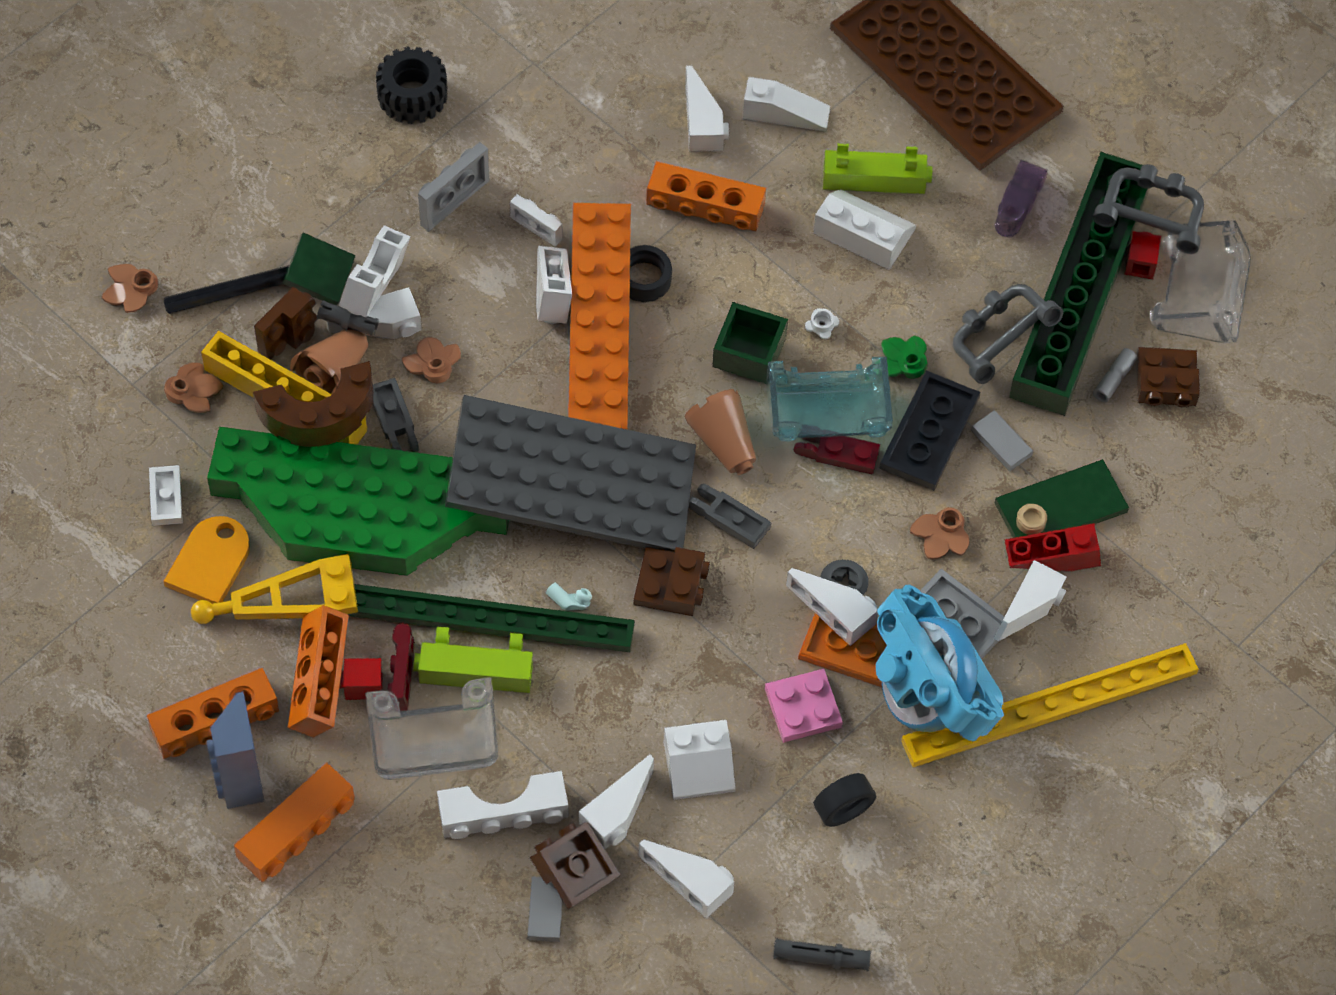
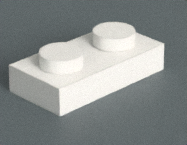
(536, 220)
(165, 495)

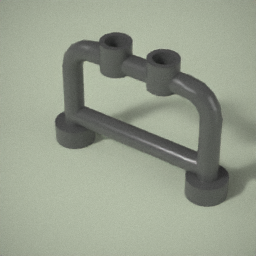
(1146, 177)
(974, 322)

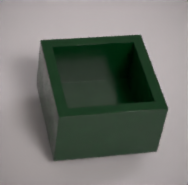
(749, 342)

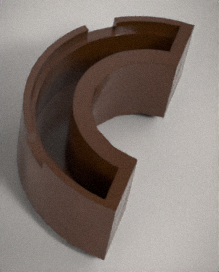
(318, 421)

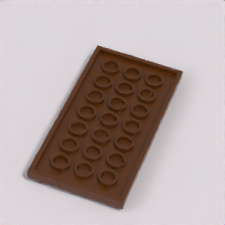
(949, 73)

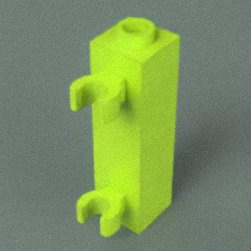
(876, 171)
(459, 664)

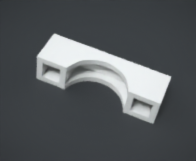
(370, 280)
(467, 814)

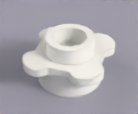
(822, 316)

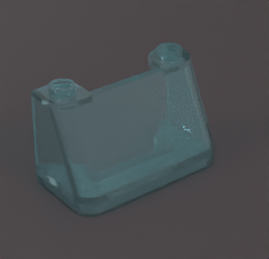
(829, 401)

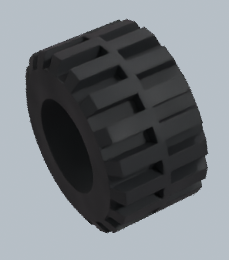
(411, 67)

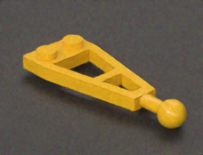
(336, 584)

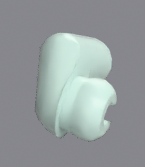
(569, 602)

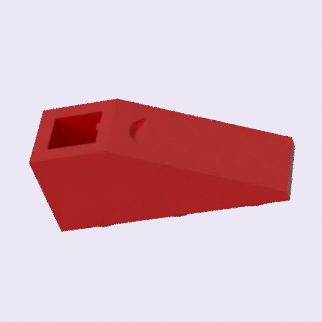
(1058, 549)

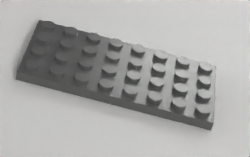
(570, 475)

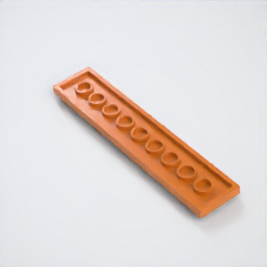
(600, 313)

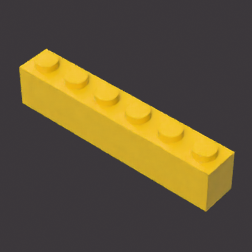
(253, 372)

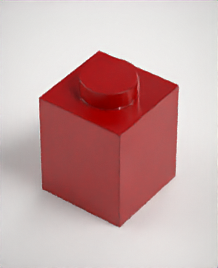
(1143, 254)
(361, 676)

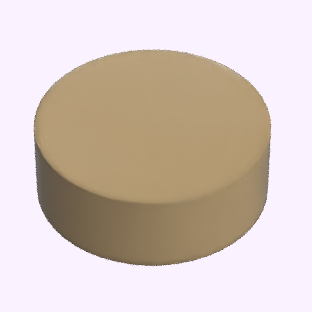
(1031, 519)

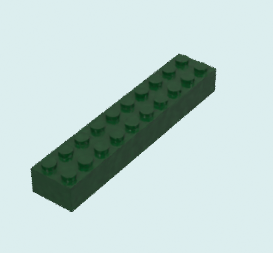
(1082, 289)

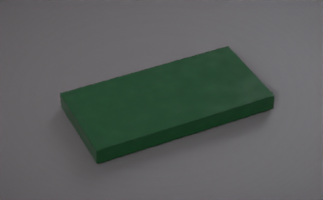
(1069, 499)

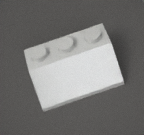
(862, 228)

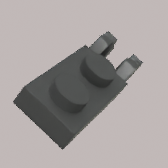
(393, 414)
(730, 515)

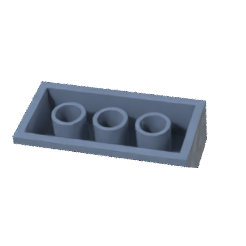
(234, 756)

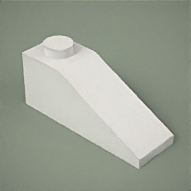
(781, 105)
(704, 116)
(553, 285)
(396, 316)
(1033, 600)
(836, 604)
(616, 806)
(691, 876)

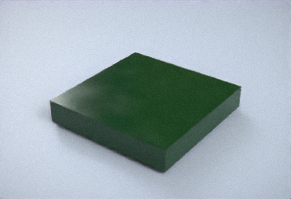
(319, 269)

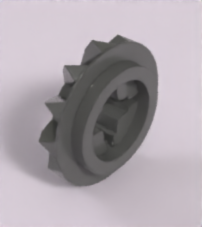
(856, 574)

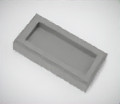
(1002, 440)
(544, 912)

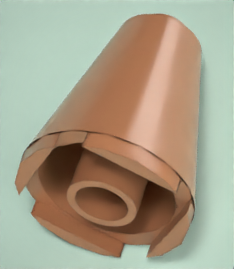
(323, 360)
(724, 430)

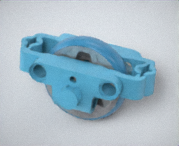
(932, 669)

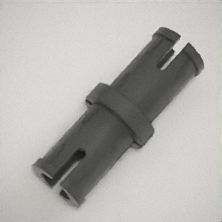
(346, 319)

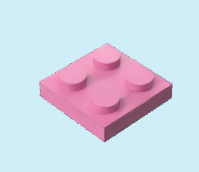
(803, 705)

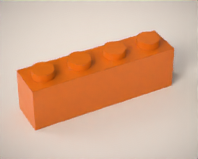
(295, 822)

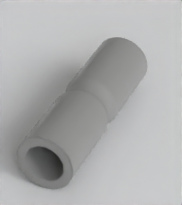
(1116, 373)

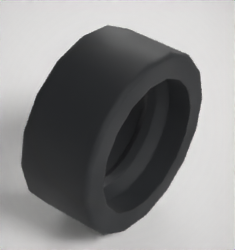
(657, 257)
(844, 799)

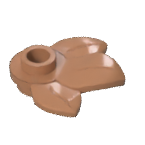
(127, 287)
(432, 360)
(194, 386)
(939, 536)

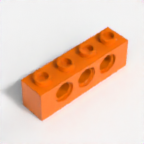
(698, 185)
(318, 671)
(196, 709)

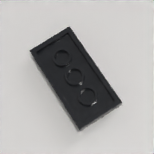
(930, 430)

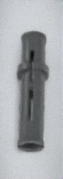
(822, 954)

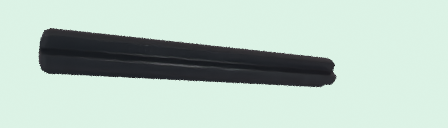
(225, 290)

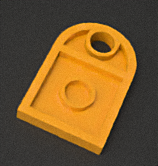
(209, 563)

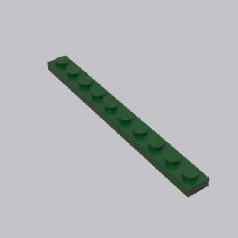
(494, 618)

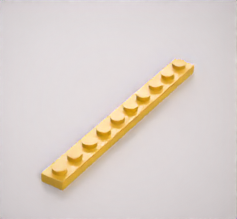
(1060, 702)

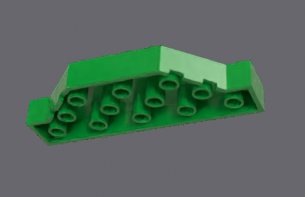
(344, 499)

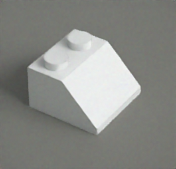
(699, 759)

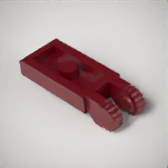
(841, 452)
(402, 665)

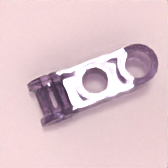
(1019, 198)

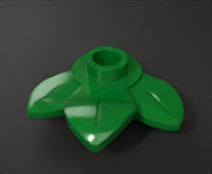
(905, 356)

